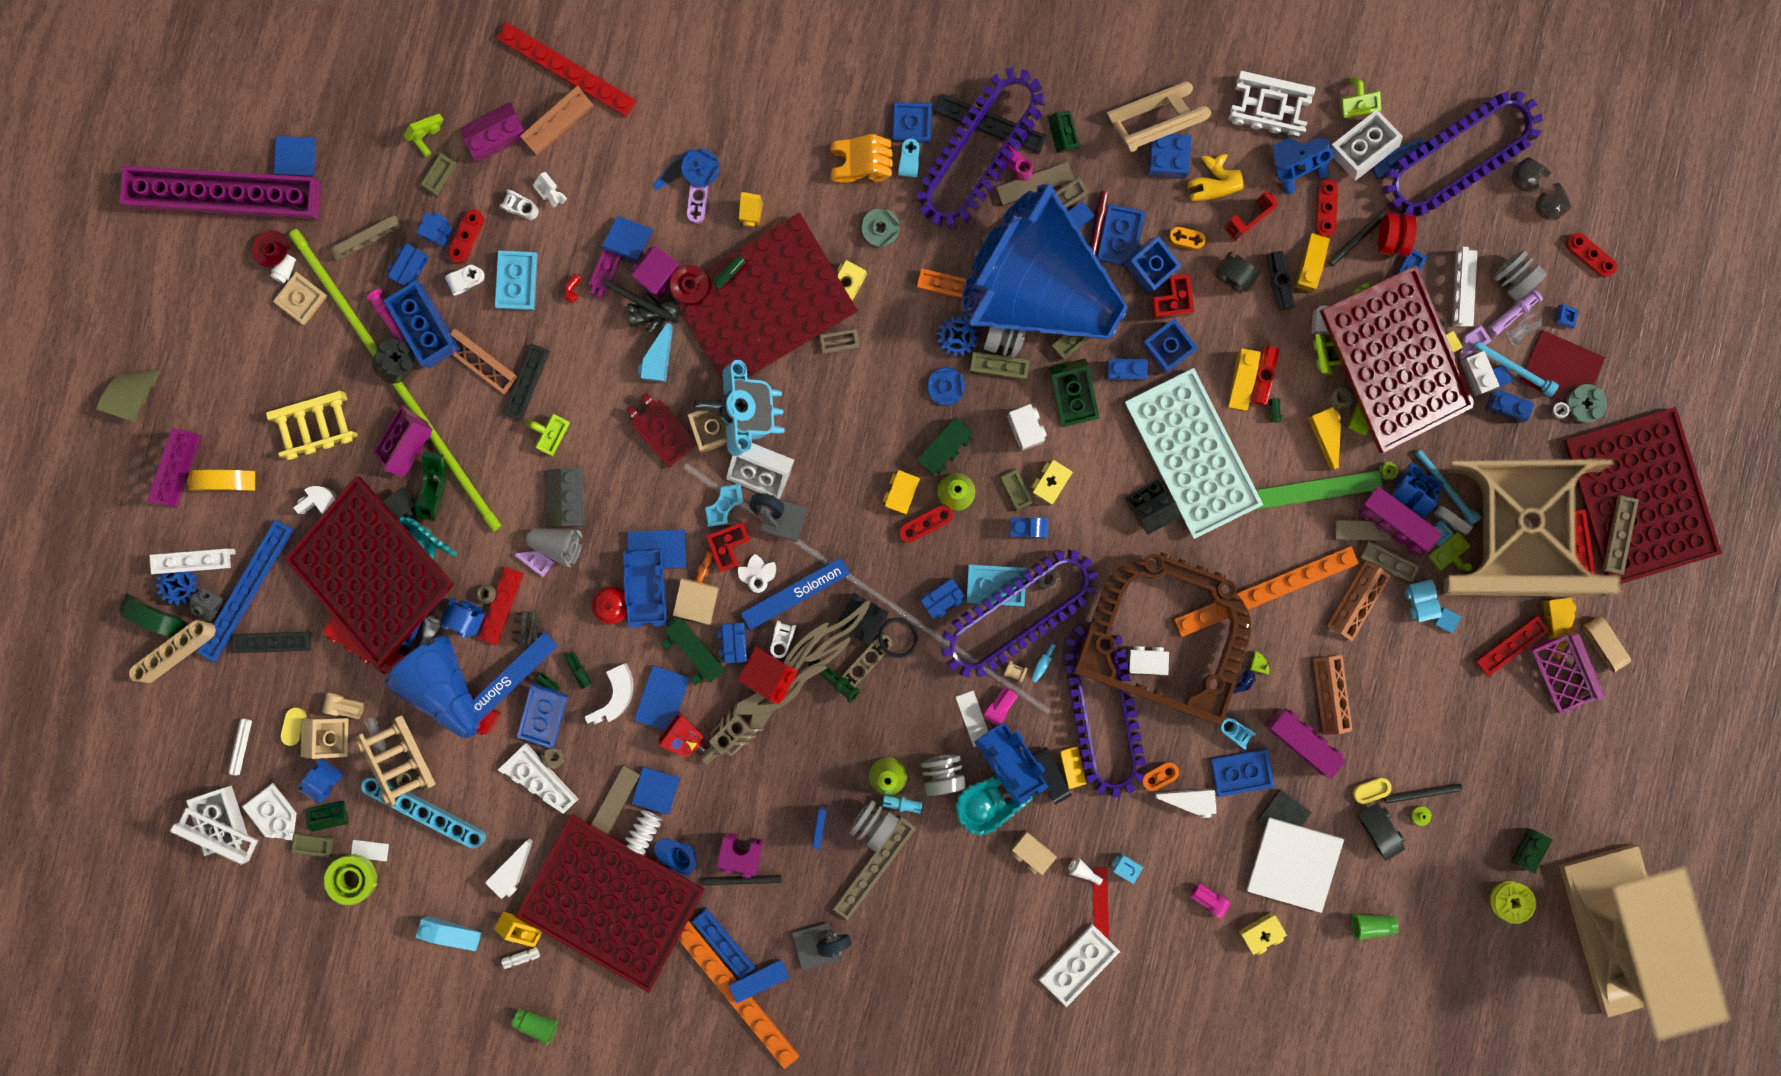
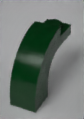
(432, 487)
(149, 617)

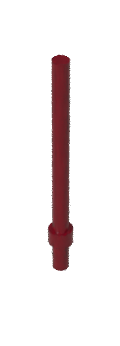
(1100, 212)

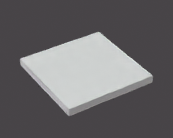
(1295, 864)

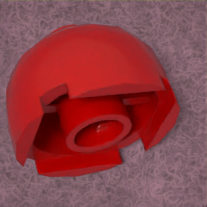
(609, 605)

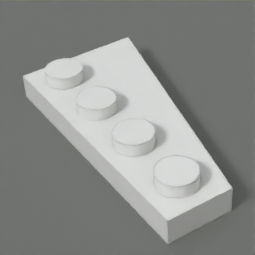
(528, 769)

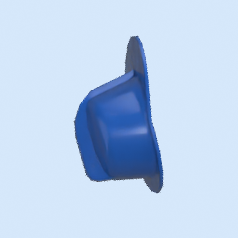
(676, 855)

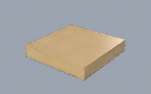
(300, 298)
(696, 601)

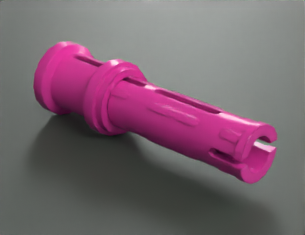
(381, 309)

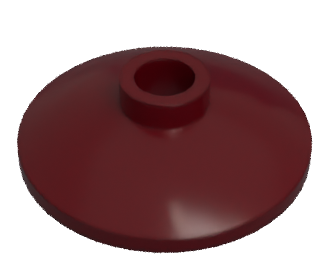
(265, 244)
(699, 283)

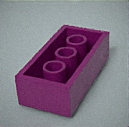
(1399, 522)
(1304, 743)

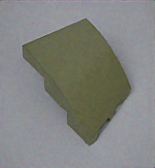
(127, 394)

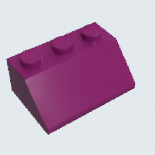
(493, 132)
(402, 441)

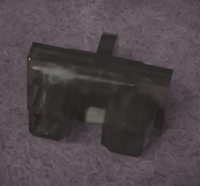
(528, 628)

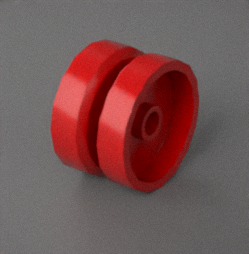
(1397, 234)

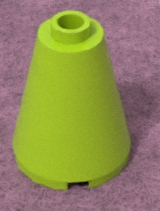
(954, 500)
(889, 768)

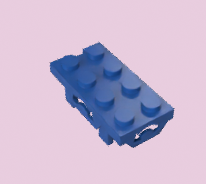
(645, 587)
(1010, 765)

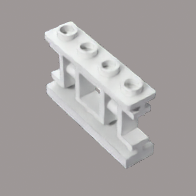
(1274, 89)

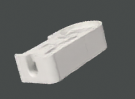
(1452, 520)

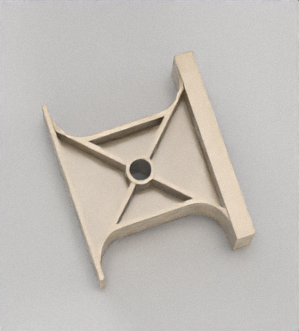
(1525, 559)
(1644, 941)

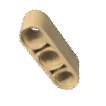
(1606, 644)

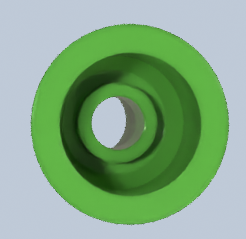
(1373, 926)
(535, 1026)

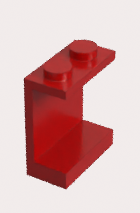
(1237, 228)
(767, 675)

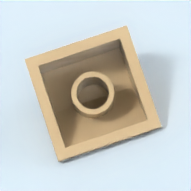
(324, 737)

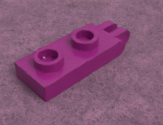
(605, 269)

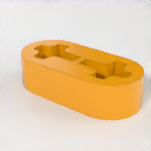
(1188, 233)

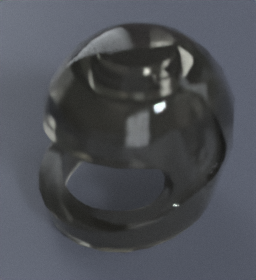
(1527, 174)
(1553, 206)

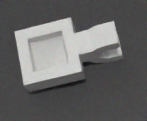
(546, 188)

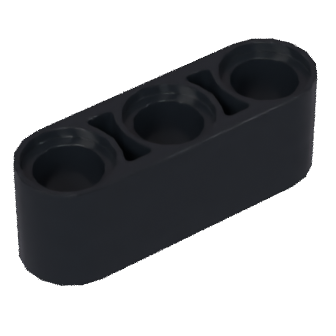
(1057, 787)

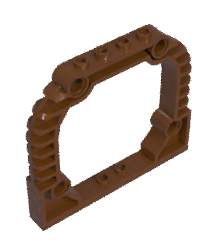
(1207, 703)

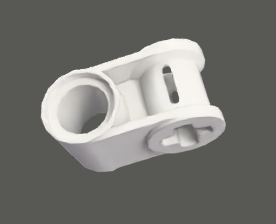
(516, 205)
(461, 280)
(783, 638)

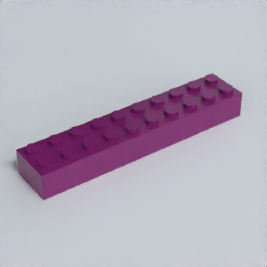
(220, 192)

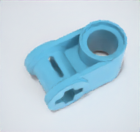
(909, 161)
(1238, 733)

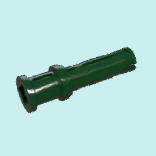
(840, 684)

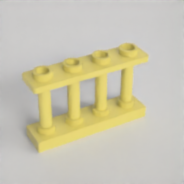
(317, 406)

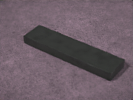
(526, 382)
(271, 642)

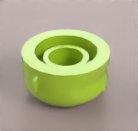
(337, 886)

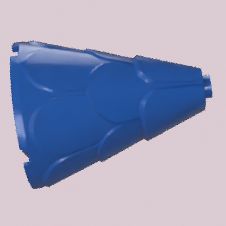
(436, 686)

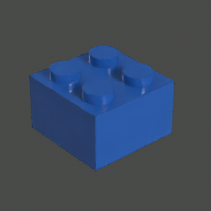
(1170, 156)
(1152, 264)
(1169, 346)

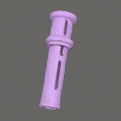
(1520, 307)

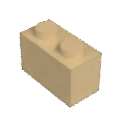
(1033, 852)

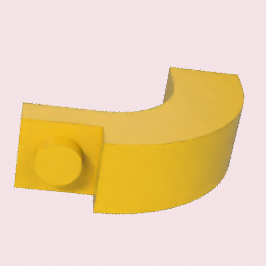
(221, 480)

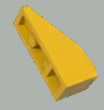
(1312, 263)
(1243, 378)
(1327, 431)
(1558, 617)

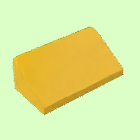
(1072, 767)

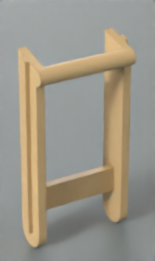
(1171, 95)

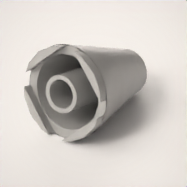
(557, 544)

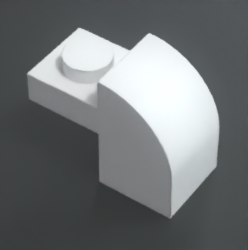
(317, 496)

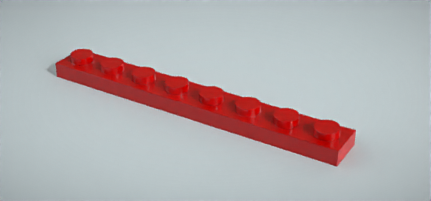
(566, 69)

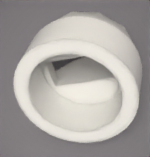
(1558, 407)

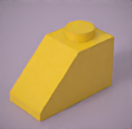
(750, 209)
(517, 930)

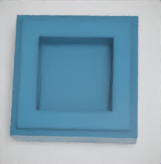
(1448, 620)

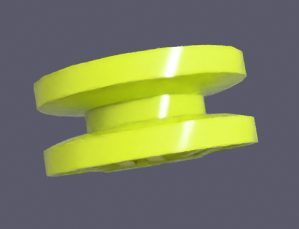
(1522, 896)

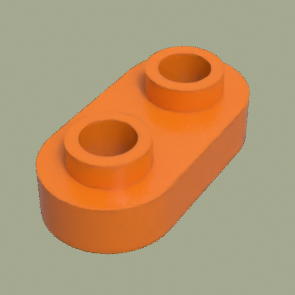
(1160, 777)

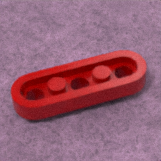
(1322, 215)
(466, 245)
(1583, 252)
(934, 520)

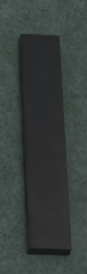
(990, 124)

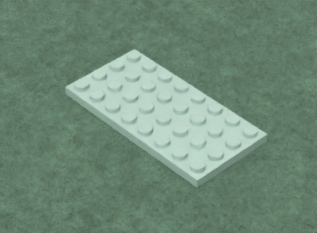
(1193, 453)

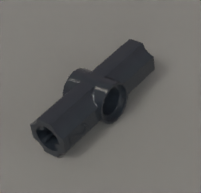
(1278, 268)

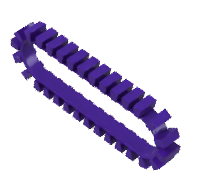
(1037, 99)
(1475, 173)
(1041, 630)
(1081, 728)

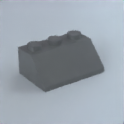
(565, 497)

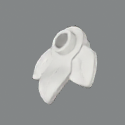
(757, 570)

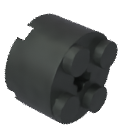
(1237, 272)
(393, 361)

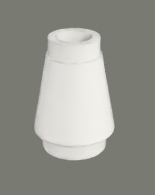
(283, 270)

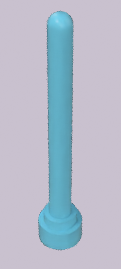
(1547, 387)
(1470, 516)

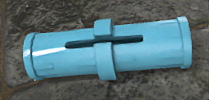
(902, 804)

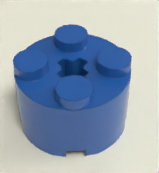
(462, 617)
(319, 780)

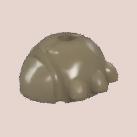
(1344, 396)
(1045, 581)
(553, 758)

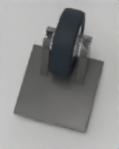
(778, 516)
(819, 945)

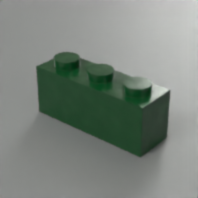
(945, 447)

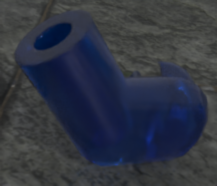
(1247, 682)

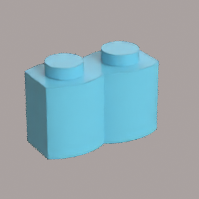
(1423, 601)

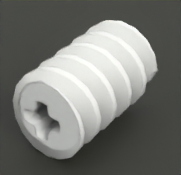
(643, 832)

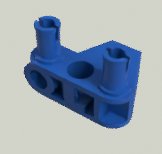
(1291, 154)

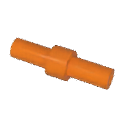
(703, 568)

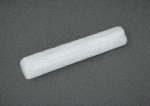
(239, 746)

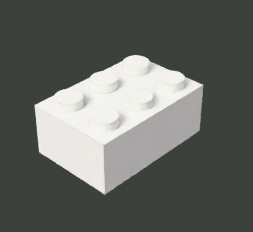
(1366, 145)
(222, 807)

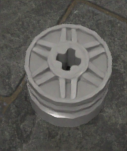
(1520, 275)
(1005, 337)
(943, 775)
(873, 825)

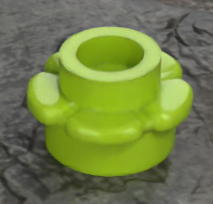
(1393, 471)

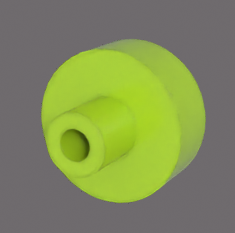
(1420, 815)

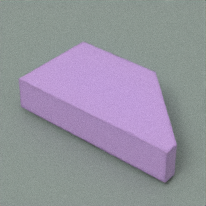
(1470, 339)
(536, 561)

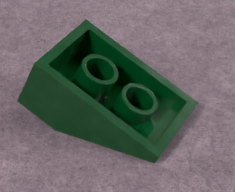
(1074, 392)

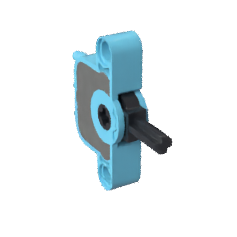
(745, 408)

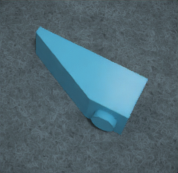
(656, 360)
(448, 933)

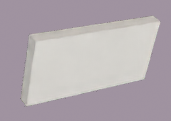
(1079, 965)

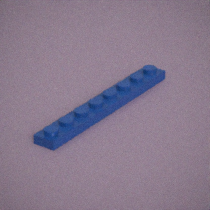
(246, 589)

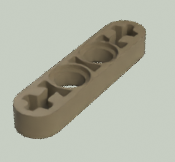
(365, 237)
(861, 661)

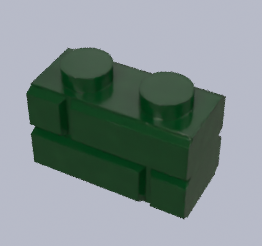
(1531, 850)

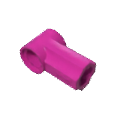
(1017, 163)
(998, 709)
(1213, 902)

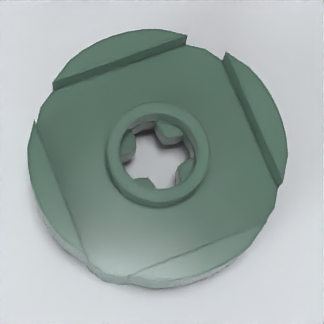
(891, 228)
(1597, 403)

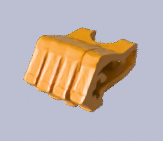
(863, 156)

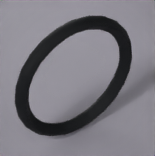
(881, 640)

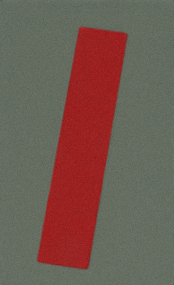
(1100, 901)

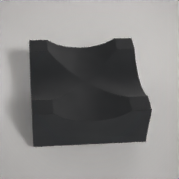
(870, 623)

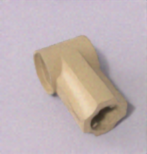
(338, 705)

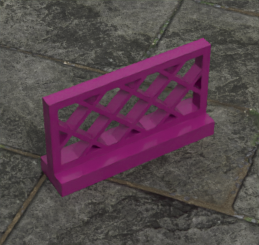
(174, 467)
(1581, 661)

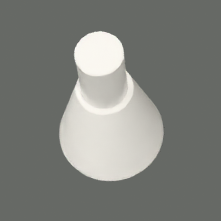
(430, 627)
(1080, 869)

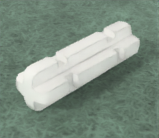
(520, 958)

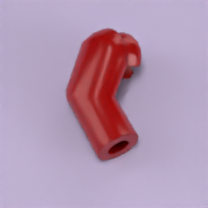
(569, 288)

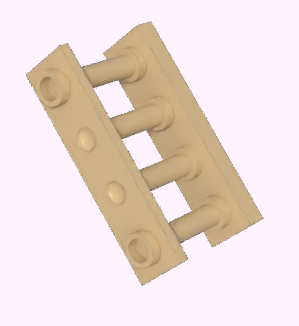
(407, 745)

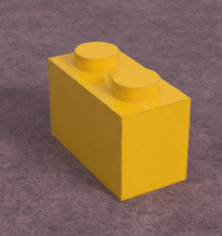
(901, 492)

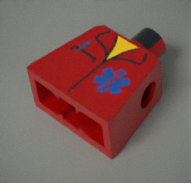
(682, 737)

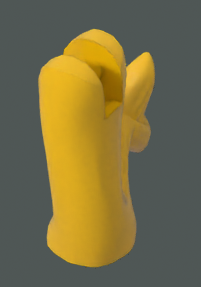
(1231, 180)

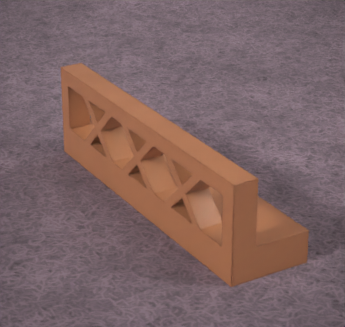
(557, 120)
(482, 354)
(1357, 598)
(1330, 696)

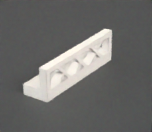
(1464, 287)
(191, 561)
(215, 844)

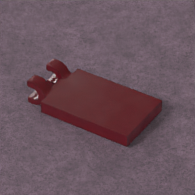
(662, 431)

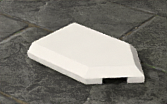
(272, 813)

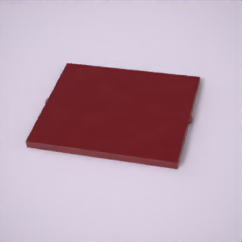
(1562, 363)

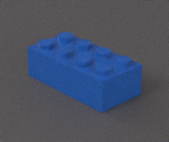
(422, 324)

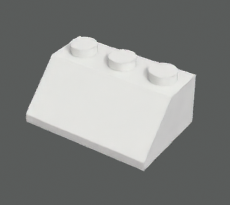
(761, 470)

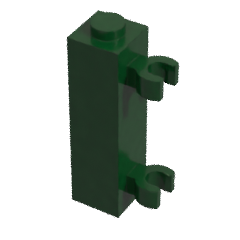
(694, 649)

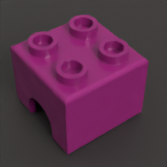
(655, 271)
(738, 860)

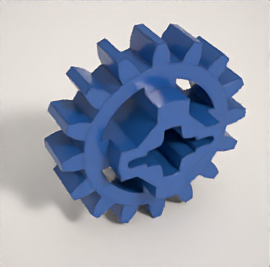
(964, 346)
(174, 591)

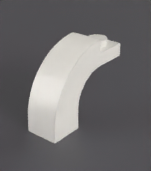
(622, 693)

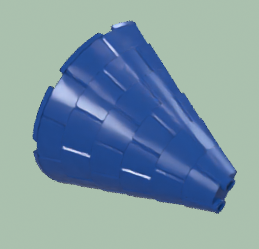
(1041, 275)

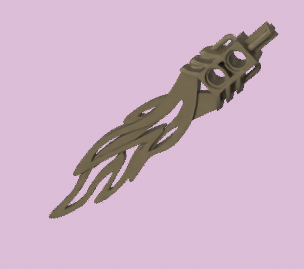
(762, 712)

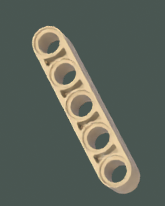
(163, 659)

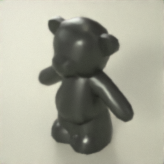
(639, 315)

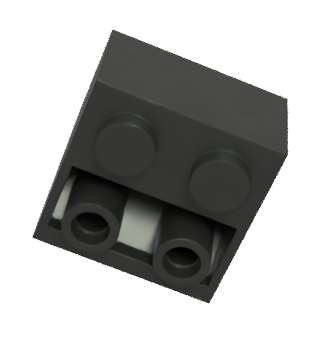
(1153, 507)

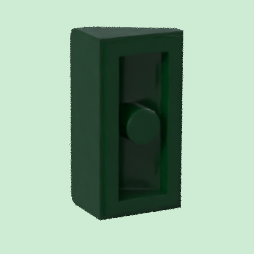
(1063, 131)
(327, 816)

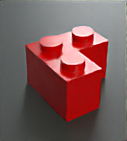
(1179, 301)
(723, 544)

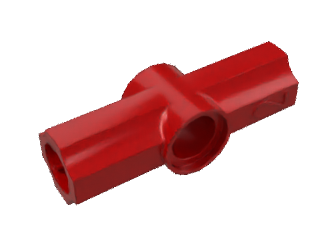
(1266, 363)

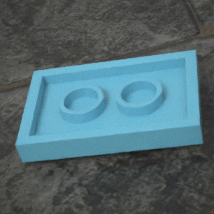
(516, 280)
(988, 579)

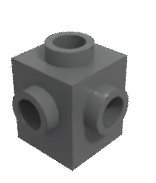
(205, 604)

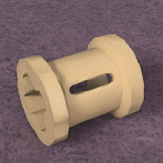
(1015, 671)

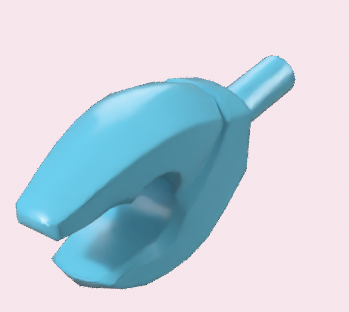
(1042, 664)

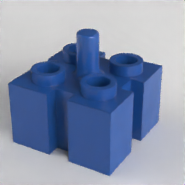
(1417, 490)

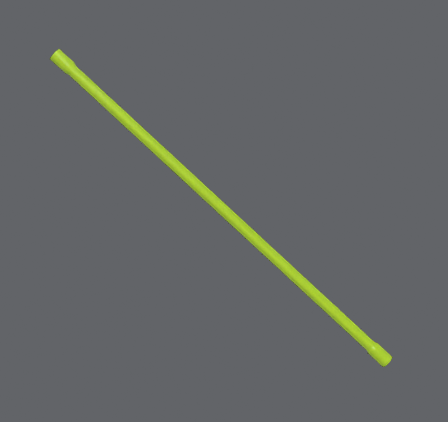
(302, 245)

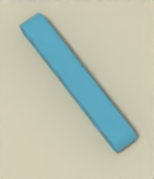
(431, 818)

